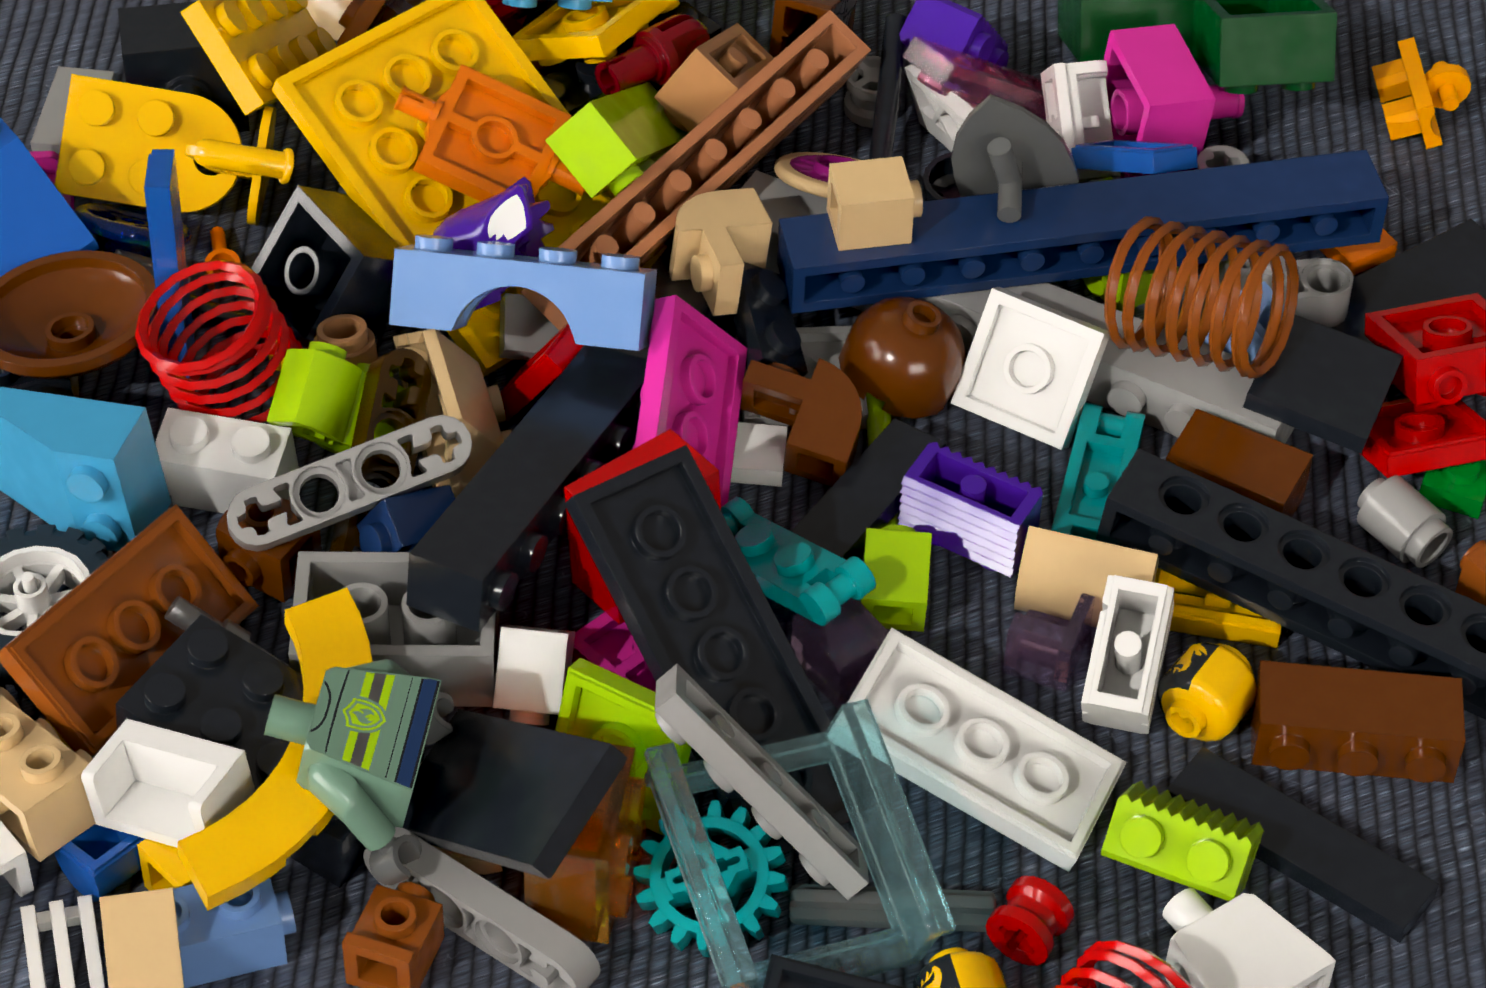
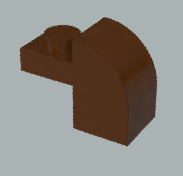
(820, 409)

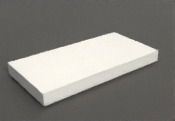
(987, 750)

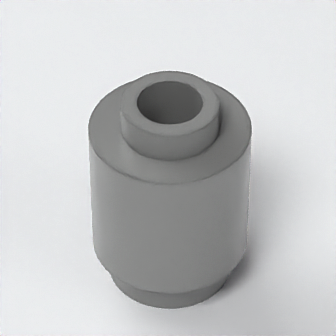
(1403, 521)

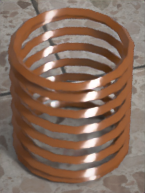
(1168, 286)

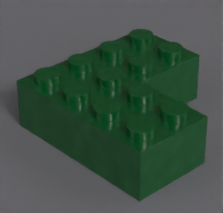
(1231, 40)

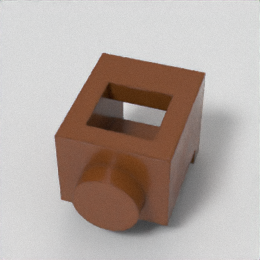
(394, 938)

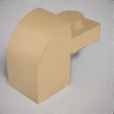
(713, 240)

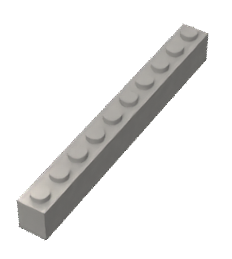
(1124, 379)

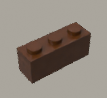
(1357, 722)

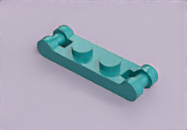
(1096, 462)
(794, 569)

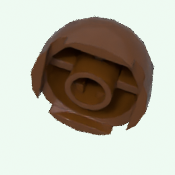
(904, 356)

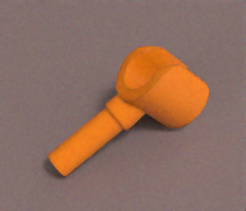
(220, 251)

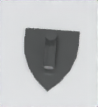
(1008, 151)

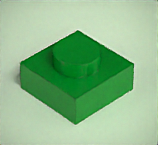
(1457, 488)

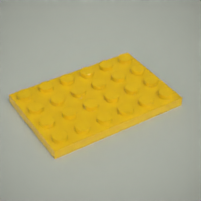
(350, 120)

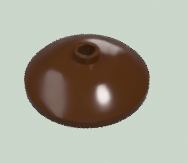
(71, 313)

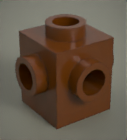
(271, 569)

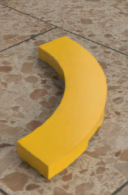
(280, 814)

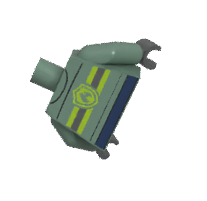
(366, 751)

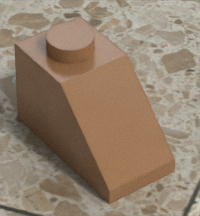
(711, 76)

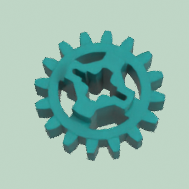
(738, 869)

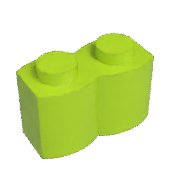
(321, 396)

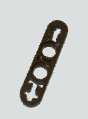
(407, 409)

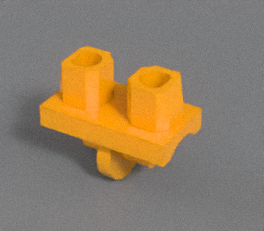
(1440, 87)

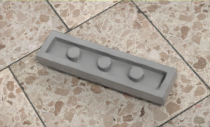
(776, 798)

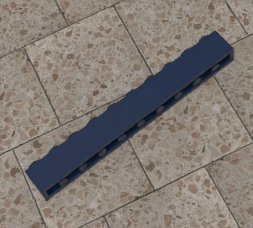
(1077, 229)

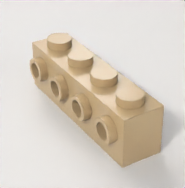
(40, 783)

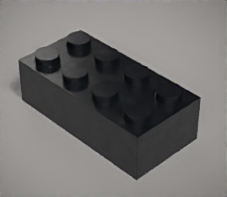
(223, 692)

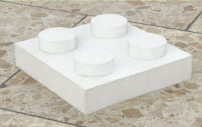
(1030, 367)

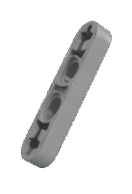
(346, 475)
(500, 922)

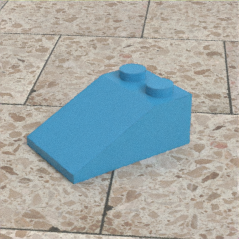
(81, 464)

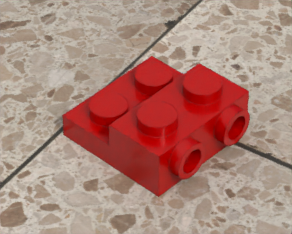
(1439, 347)

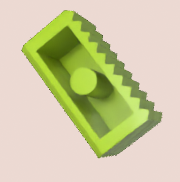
(1182, 841)

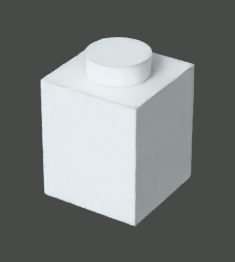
(532, 672)

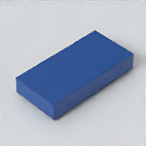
(1135, 156)

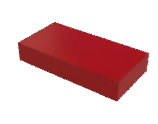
(539, 371)

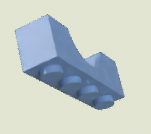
(601, 302)

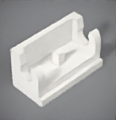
(1079, 107)

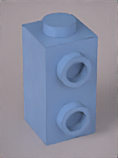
(234, 936)

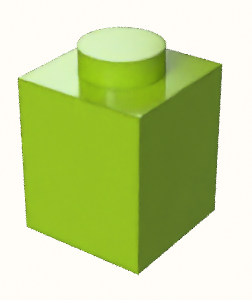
(901, 571)

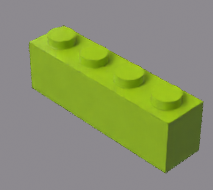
(615, 139)

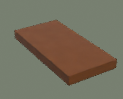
(114, 627)

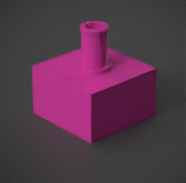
(1160, 90)

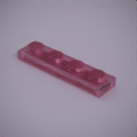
(973, 77)

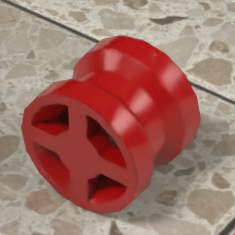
(1030, 920)

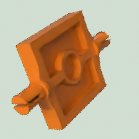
(487, 137)

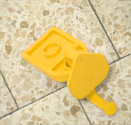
(118, 124)

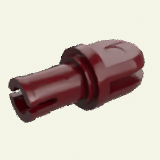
(654, 54)

